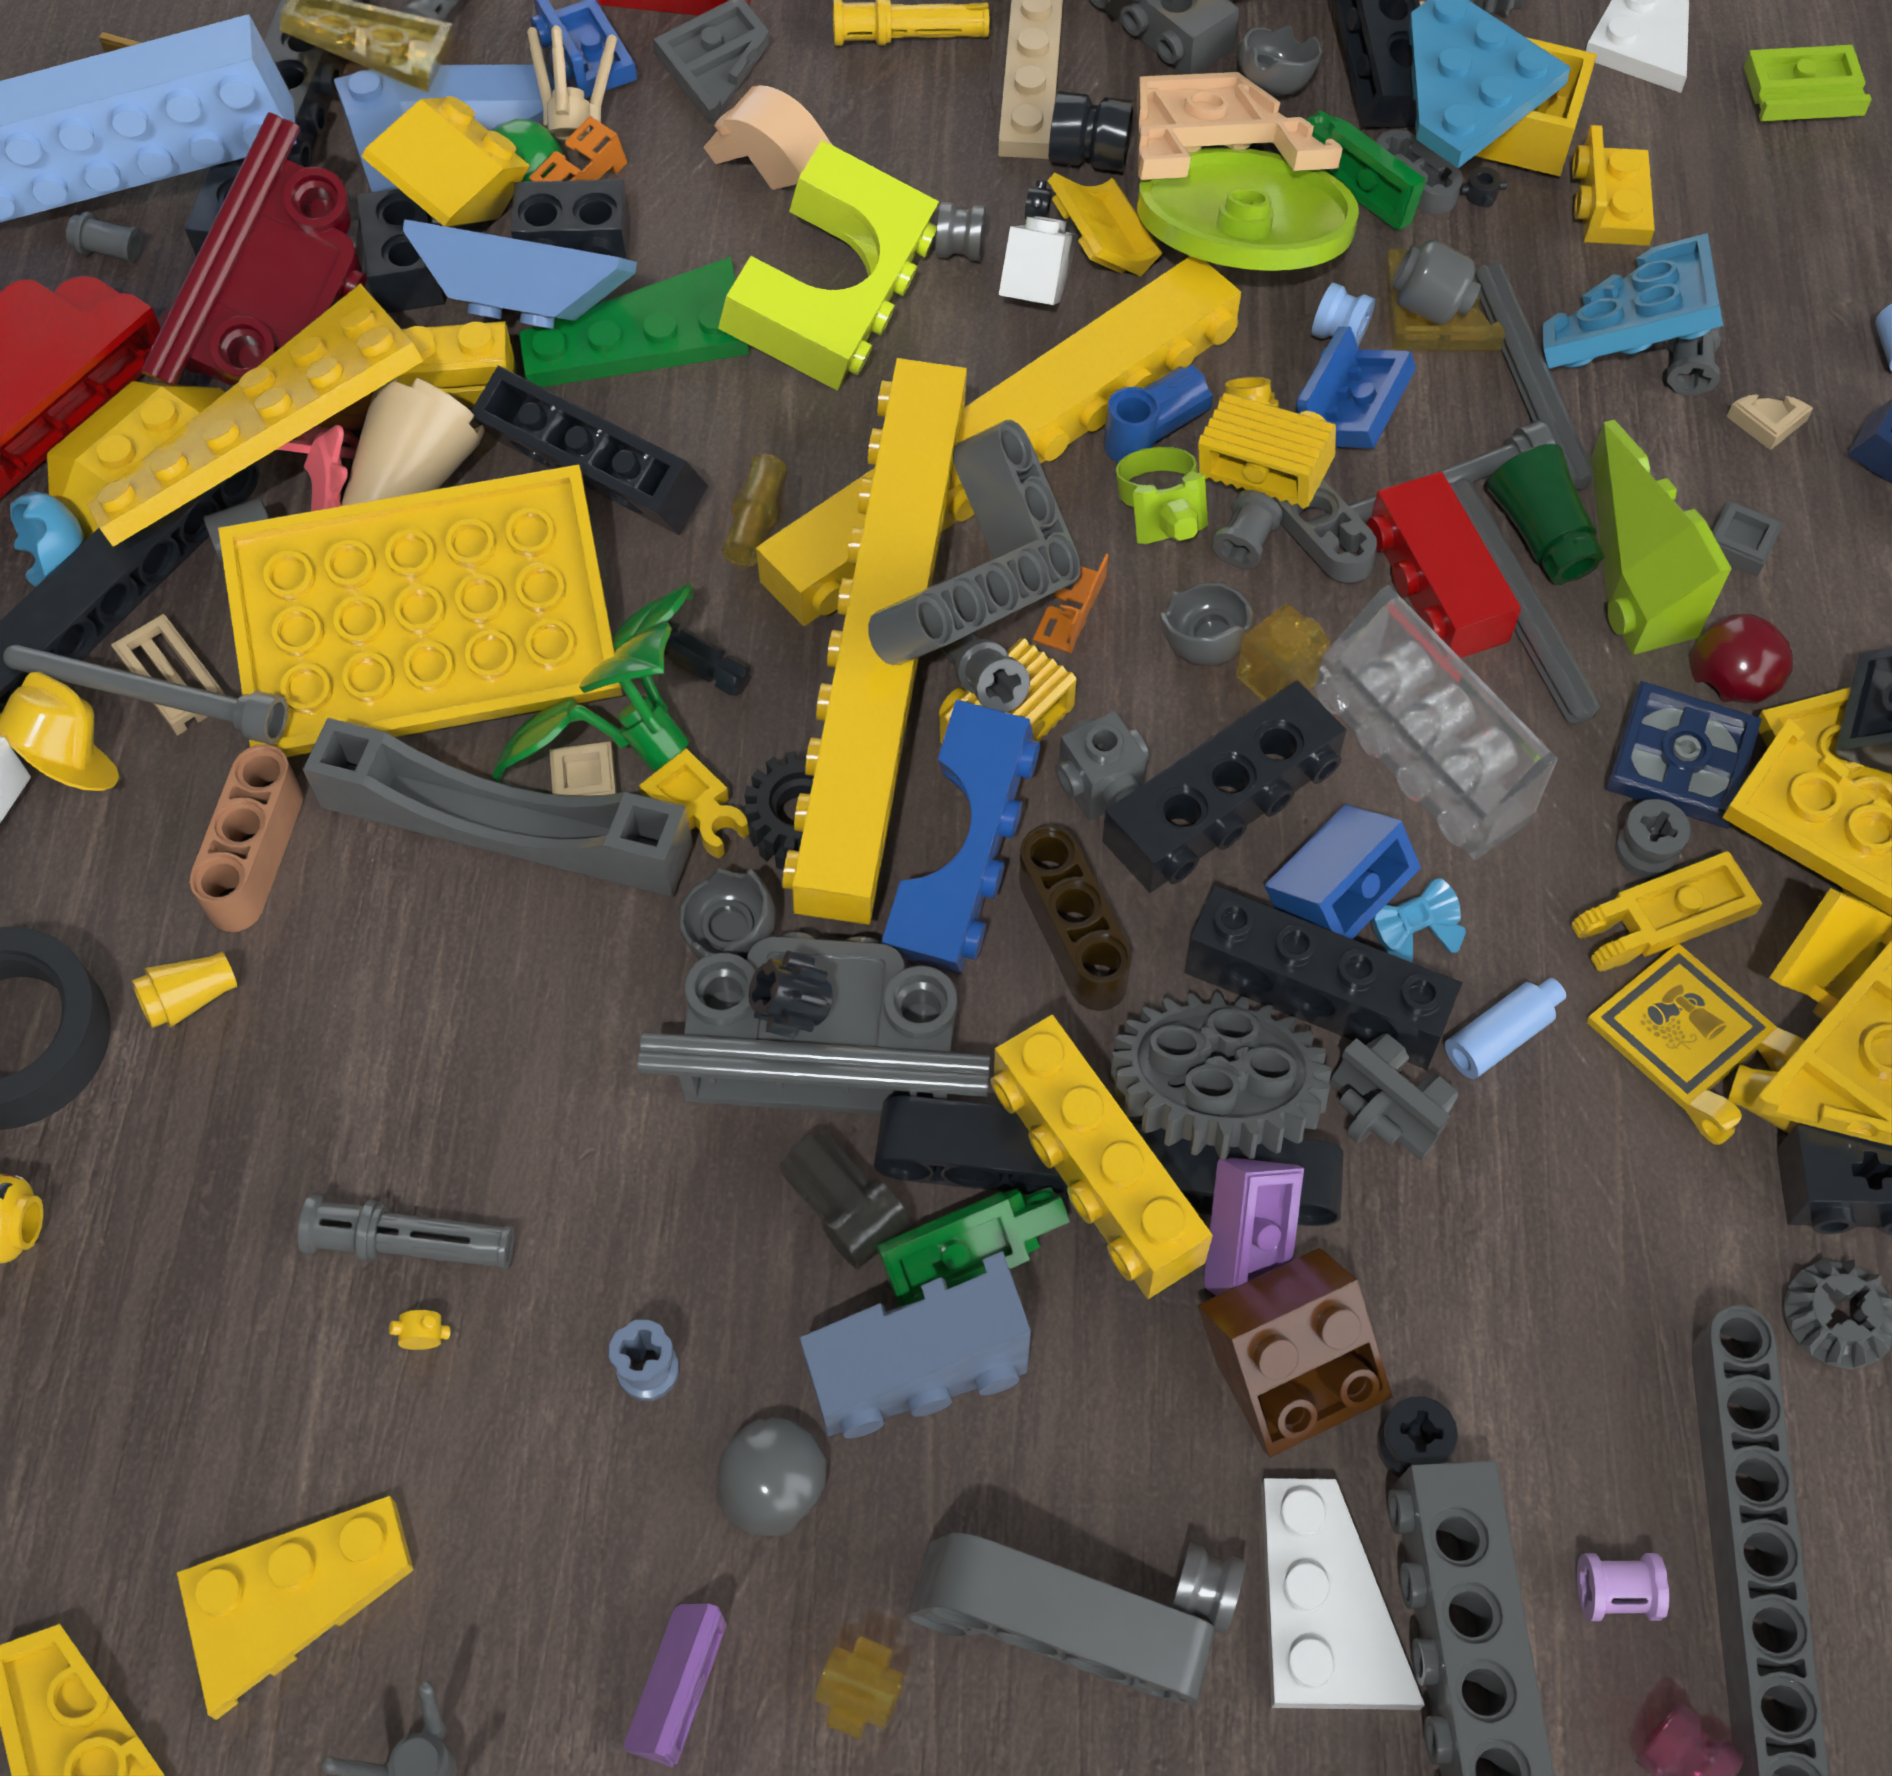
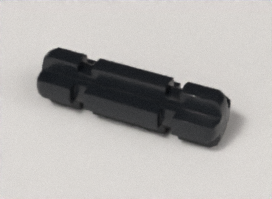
(707, 660)

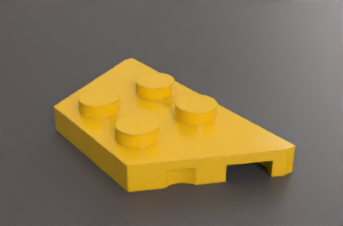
(1845, 1066)

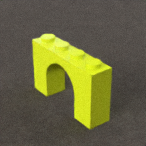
(823, 328)

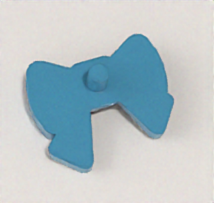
(1434, 909)

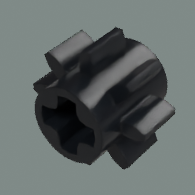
(790, 994)

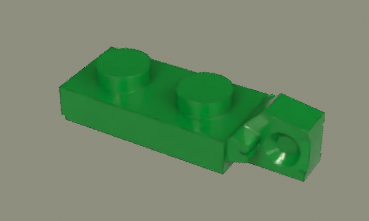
(1371, 172)
(959, 1241)

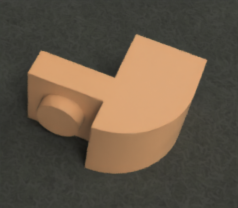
(771, 132)

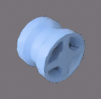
(1343, 309)

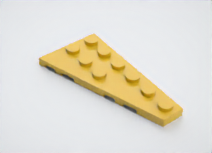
(299, 386)

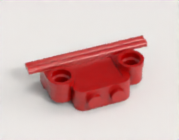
(63, 362)

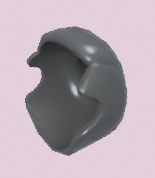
(1277, 59)
(1207, 623)
(727, 914)
(770, 1476)

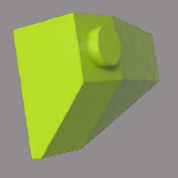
(1658, 559)

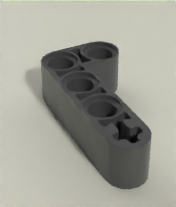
(997, 1591)

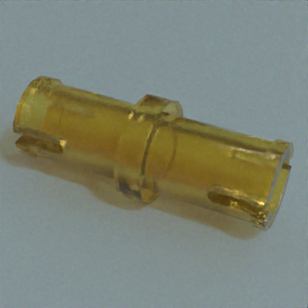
(754, 510)

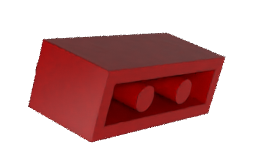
(1443, 565)

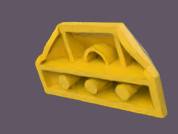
(118, 439)

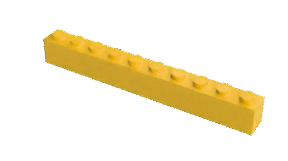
(1049, 398)
(871, 700)

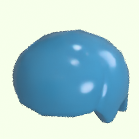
(46, 531)

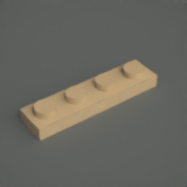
(1030, 78)

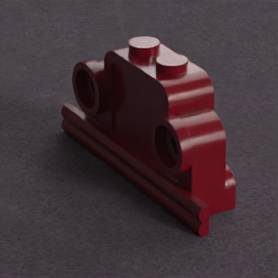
(264, 268)

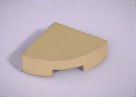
(1769, 418)

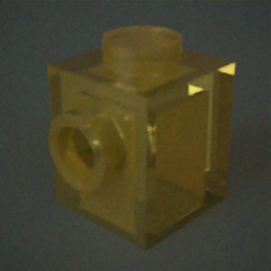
(1282, 651)

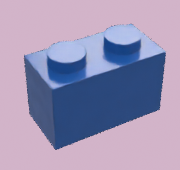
(1345, 871)

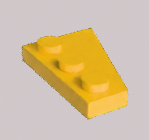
(61, 1716)

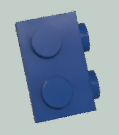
(584, 39)
(1356, 388)

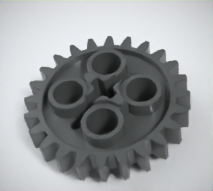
(1220, 1075)

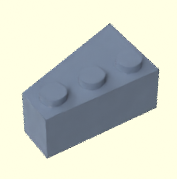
(919, 1352)

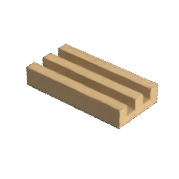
(143, 638)

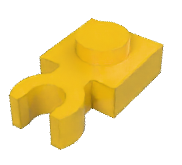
(692, 785)

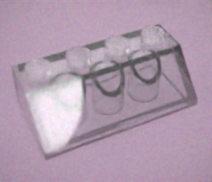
(1434, 725)

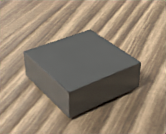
(1746, 537)

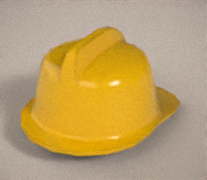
(56, 734)

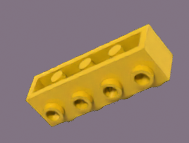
(1101, 1158)

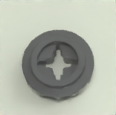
(1809, 1311)

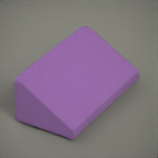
(1251, 1221)
(676, 1683)

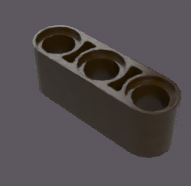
(1074, 944)

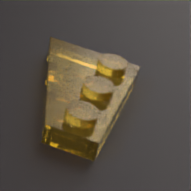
(373, 36)

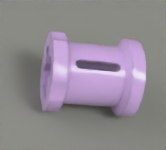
(1622, 1587)

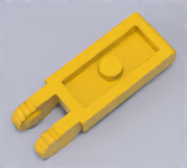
(1670, 910)

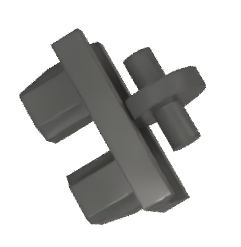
(1389, 1102)

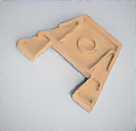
(1217, 109)

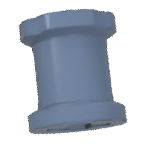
(631, 1345)

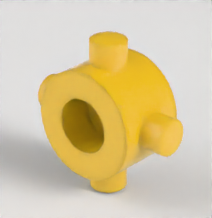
(419, 1330)

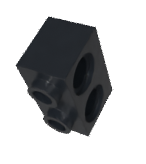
(573, 215)
(392, 264)

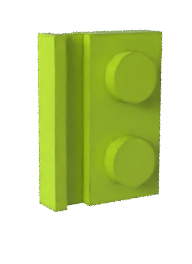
(1807, 82)

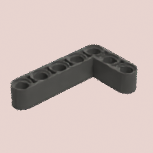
(1023, 533)

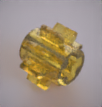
(859, 1687)

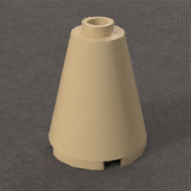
(409, 442)

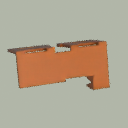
(610, 157)
(1072, 620)

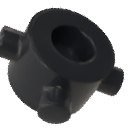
(1483, 186)
(1038, 200)

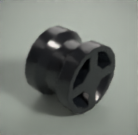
(1412, 1448)

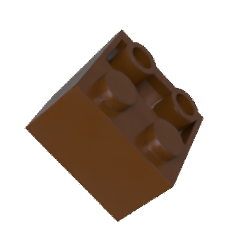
(1297, 1350)

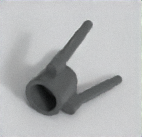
(414, 1755)

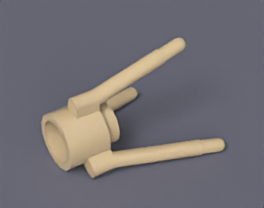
(565, 106)

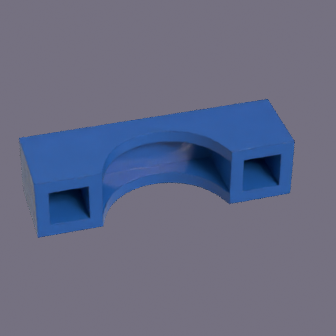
(939, 913)

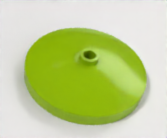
(1250, 211)

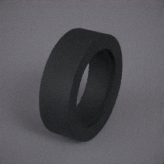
(81, 1036)

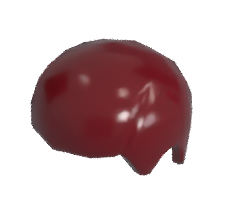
(1742, 658)

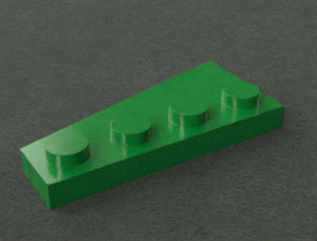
(637, 331)

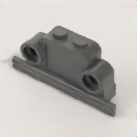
(879, 1041)

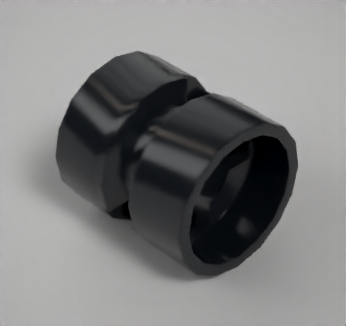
(1090, 131)

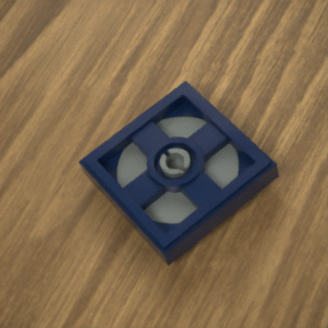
(1683, 752)

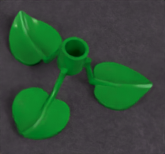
(645, 721)

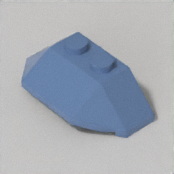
(516, 273)

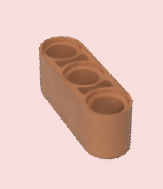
(250, 864)

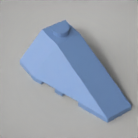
(493, 92)

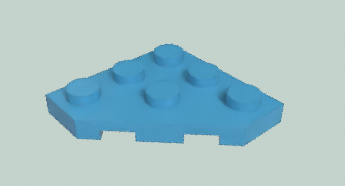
(1473, 77)
(1661, 300)

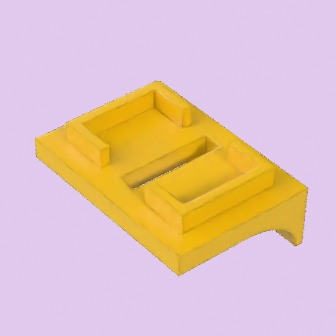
(1107, 224)

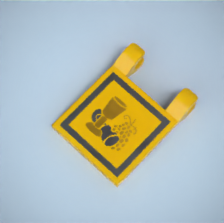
(1689, 1034)

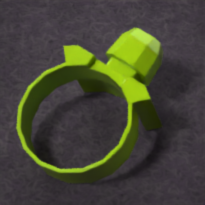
(1164, 512)

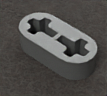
(1442, 177)

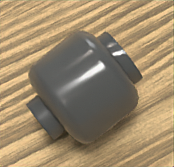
(1436, 282)

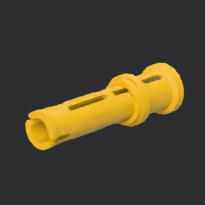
(885, 21)

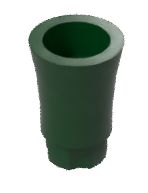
(1548, 512)

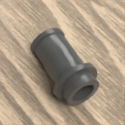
(92, 235)

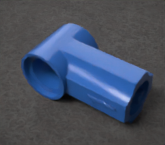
(1147, 414)

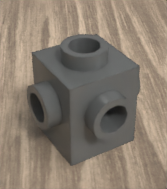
(1101, 763)

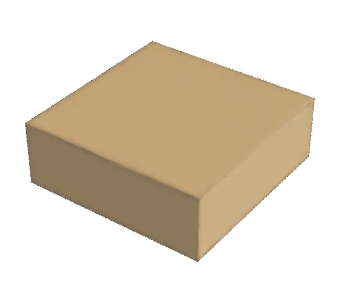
(583, 770)

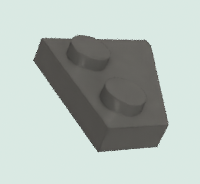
(713, 54)

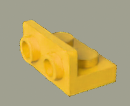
(1613, 192)

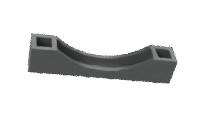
(603, 837)

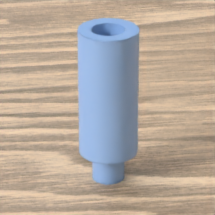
(1504, 1027)

